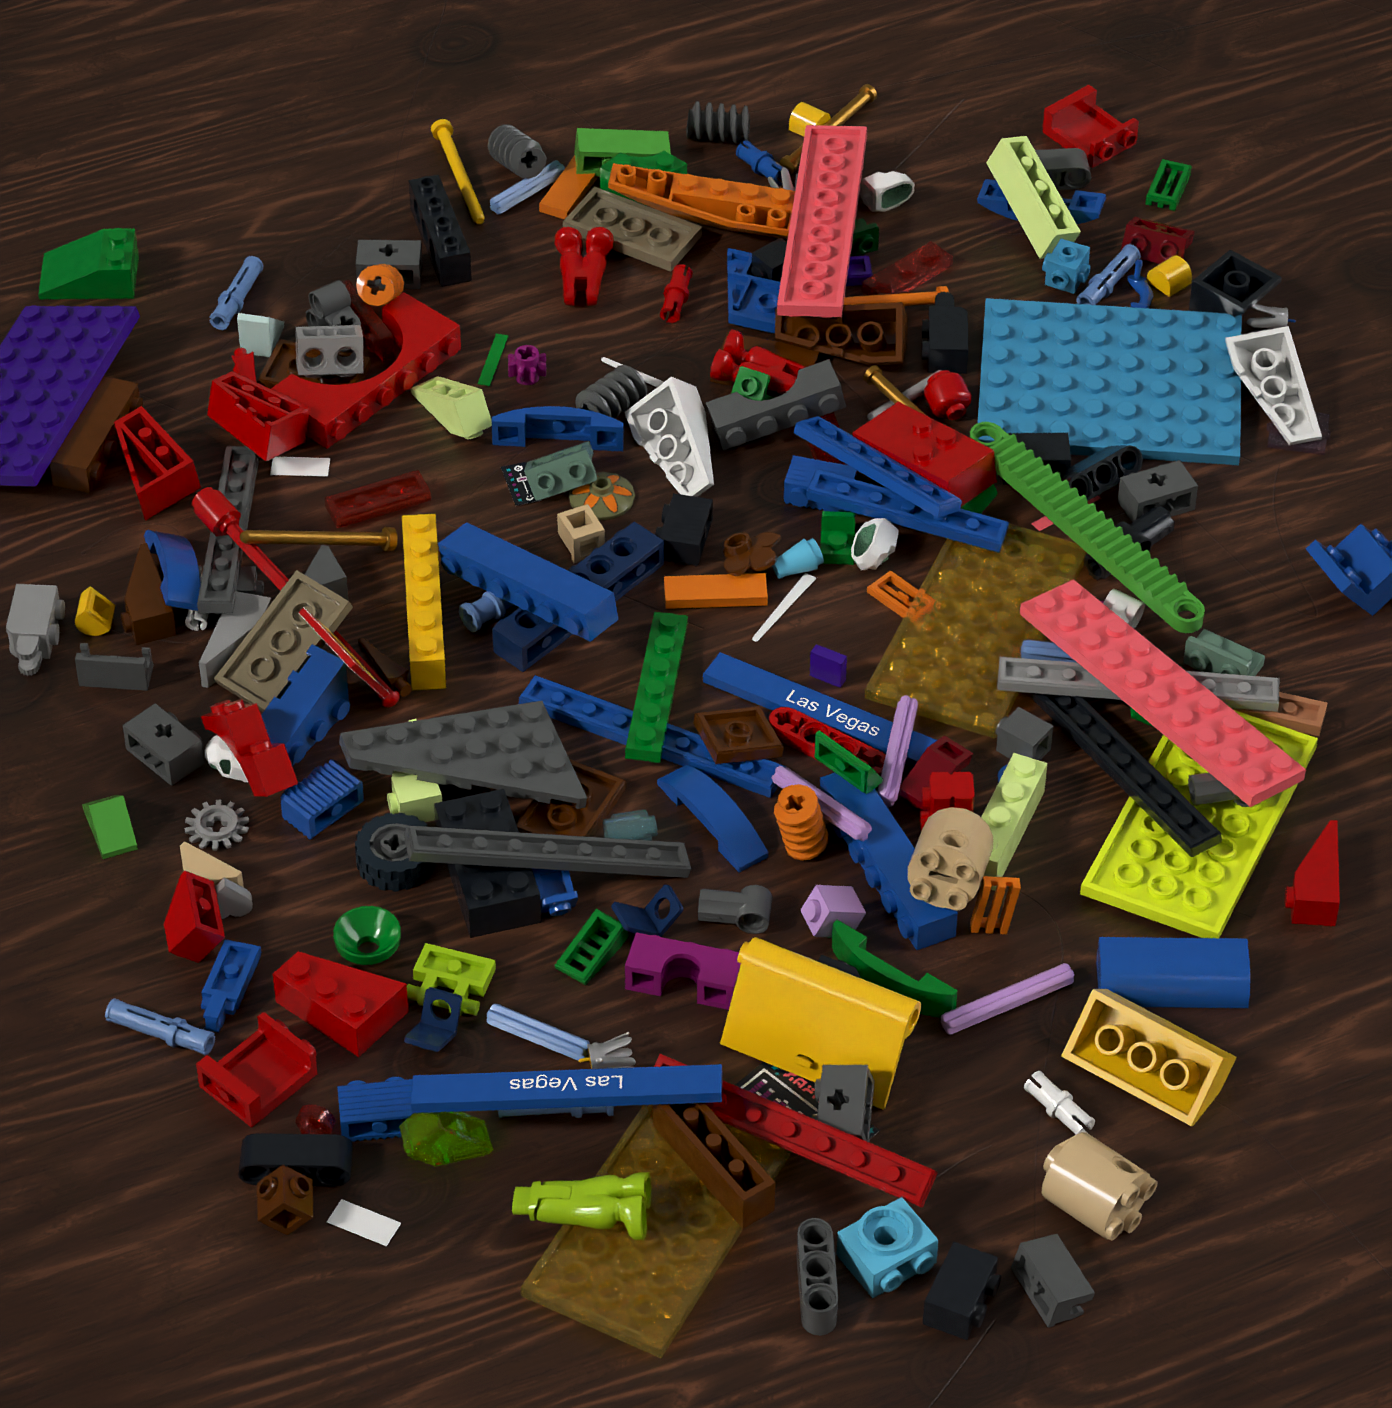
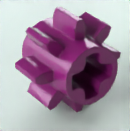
(527, 365)

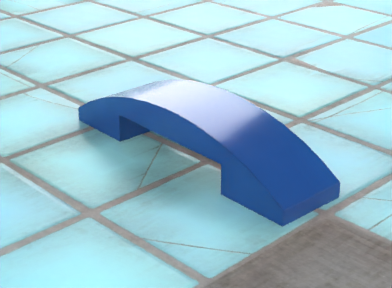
(1083, 206)
(557, 423)
(179, 566)
(718, 813)

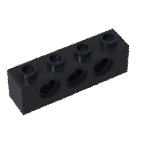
(440, 230)

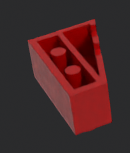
(257, 415)
(155, 462)
(340, 1000)

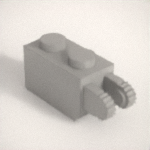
(34, 624)

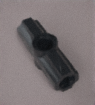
(1145, 530)

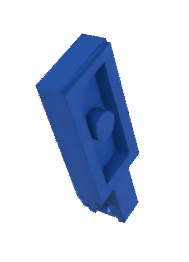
(228, 982)

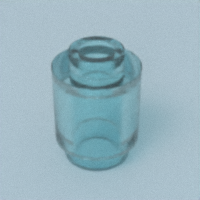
(631, 825)

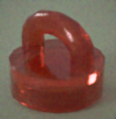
(315, 1120)

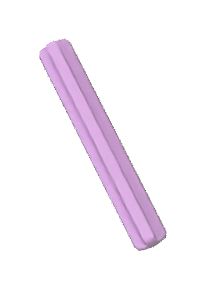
(897, 749)
(830, 808)
(1007, 998)

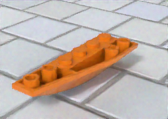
(708, 200)

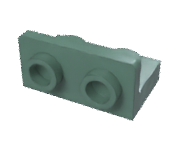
(561, 471)
(1219, 655)

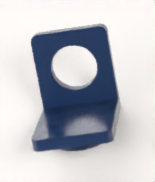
(647, 919)
(432, 1031)

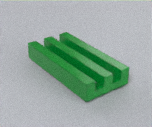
(1164, 198)

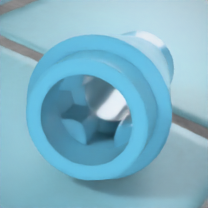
(800, 558)

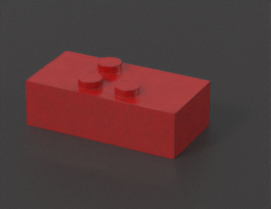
(931, 450)

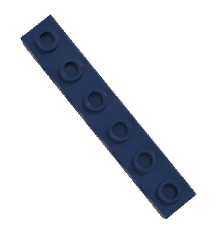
(614, 566)

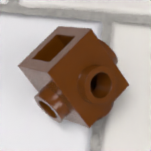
(285, 1200)

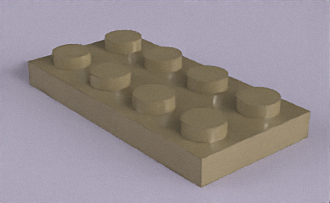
(636, 228)
(281, 640)

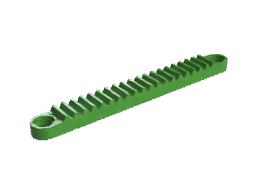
(1091, 529)

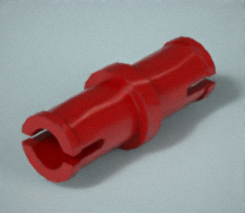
(676, 293)

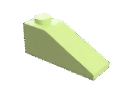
(455, 406)
(413, 796)

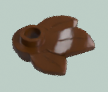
(747, 552)

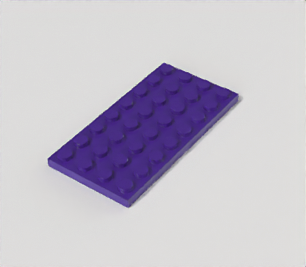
(47, 377)

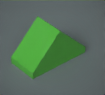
(111, 825)

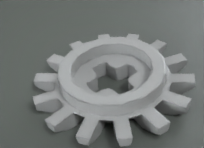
(216, 813)

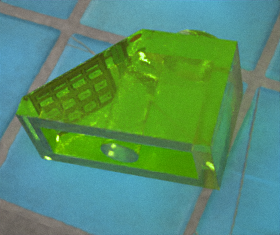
(444, 1137)

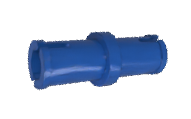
(760, 161)

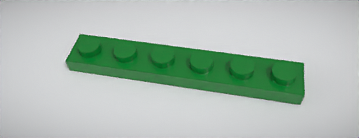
(656, 687)

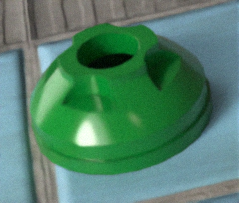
(367, 925)

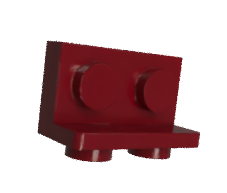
(1157, 240)

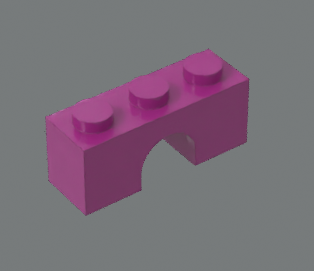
(659, 960)

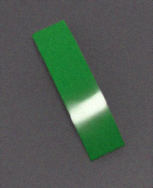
(933, 994)

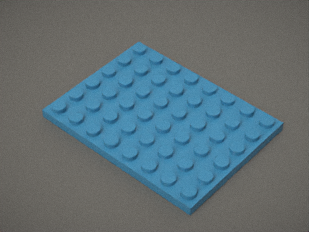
(1113, 378)

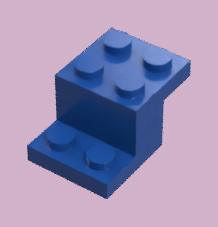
(1359, 567)

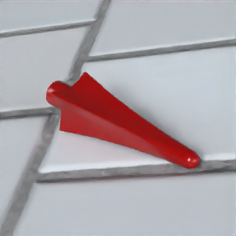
(244, 364)

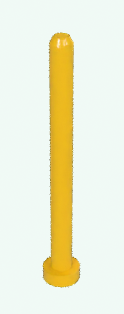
(442, 131)

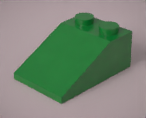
(92, 267)

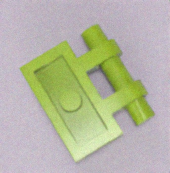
(452, 970)

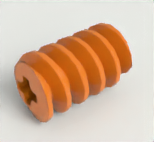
(370, 292)
(801, 822)

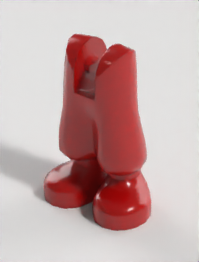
(582, 272)
(733, 356)

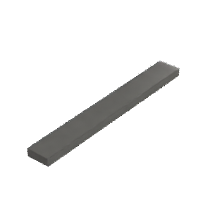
(223, 554)
(546, 851)

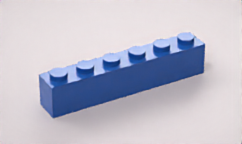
(528, 581)
(886, 862)

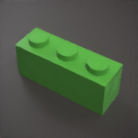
(599, 146)

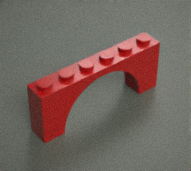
(424, 342)

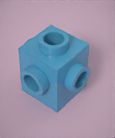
(1067, 266)

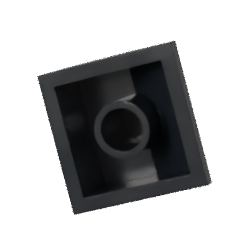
(1231, 285)

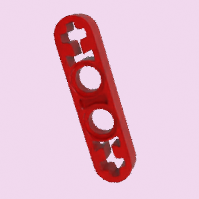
(789, 721)

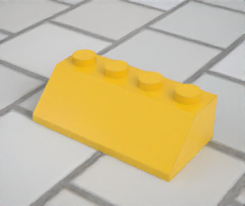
(1148, 1056)

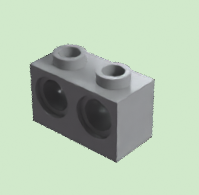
(330, 342)

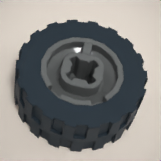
(384, 855)

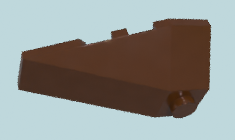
(863, 334)

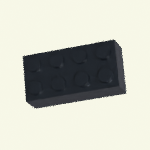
(489, 896)

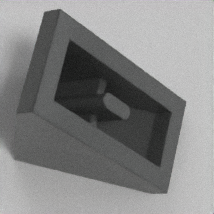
(328, 572)

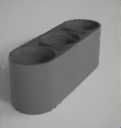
(1066, 167)
(822, 1291)

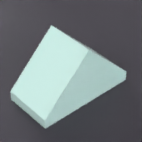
(259, 333)

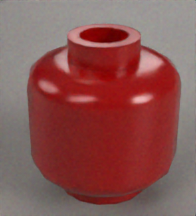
(947, 395)

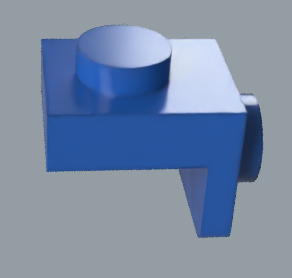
(555, 891)

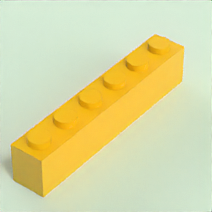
(423, 602)

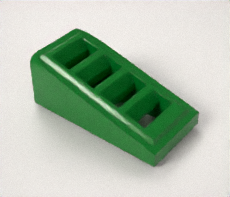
(597, 922)

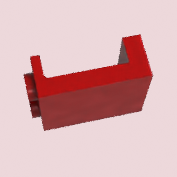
(1084, 125)
(259, 1071)

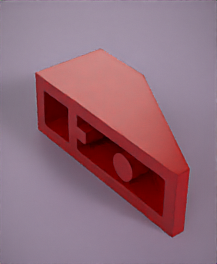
(1315, 887)

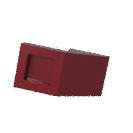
(940, 756)

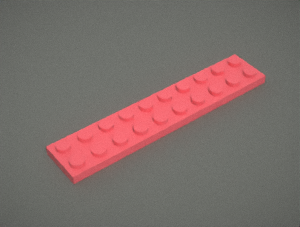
(822, 222)
(1163, 693)

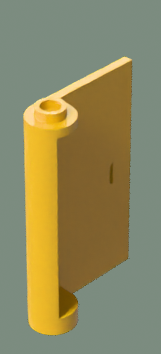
(807, 1008)

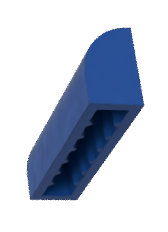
(1176, 971)

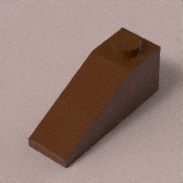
(146, 610)

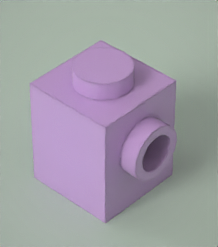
(830, 904)

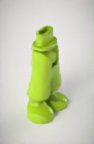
(589, 1202)

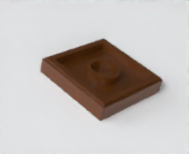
(738, 735)

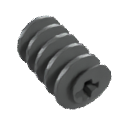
(718, 122)
(516, 151)
(613, 392)

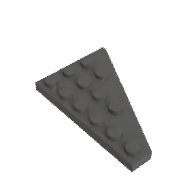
(487, 748)

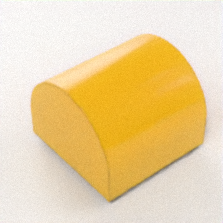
(806, 115)
(1170, 275)
(94, 613)

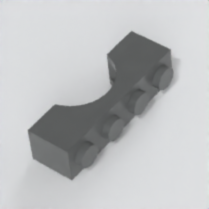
(744, 420)

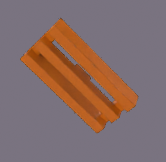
(886, 595)
(992, 921)

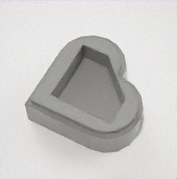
(233, 899)

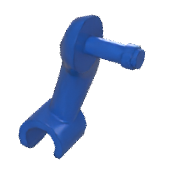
(1141, 286)

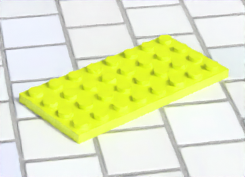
(1156, 879)

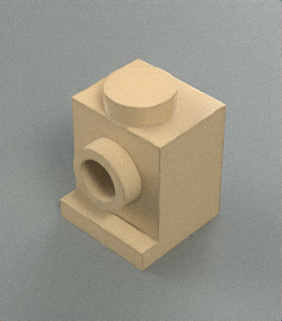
(580, 531)

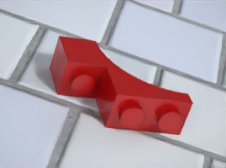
(245, 734)

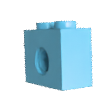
(908, 1248)

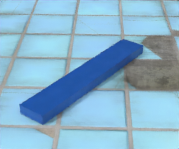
(878, 466)
(883, 503)

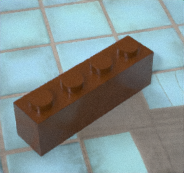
(93, 436)
(717, 1160)

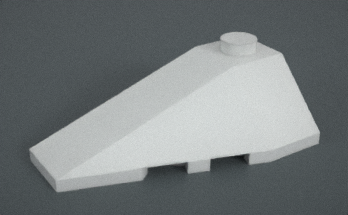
(1275, 378)
(675, 434)

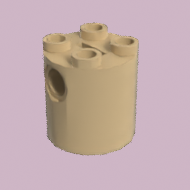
(950, 858)
(1096, 1185)

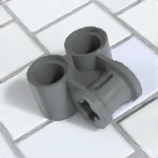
(331, 307)

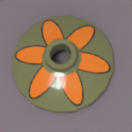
(607, 496)

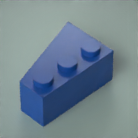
(309, 705)

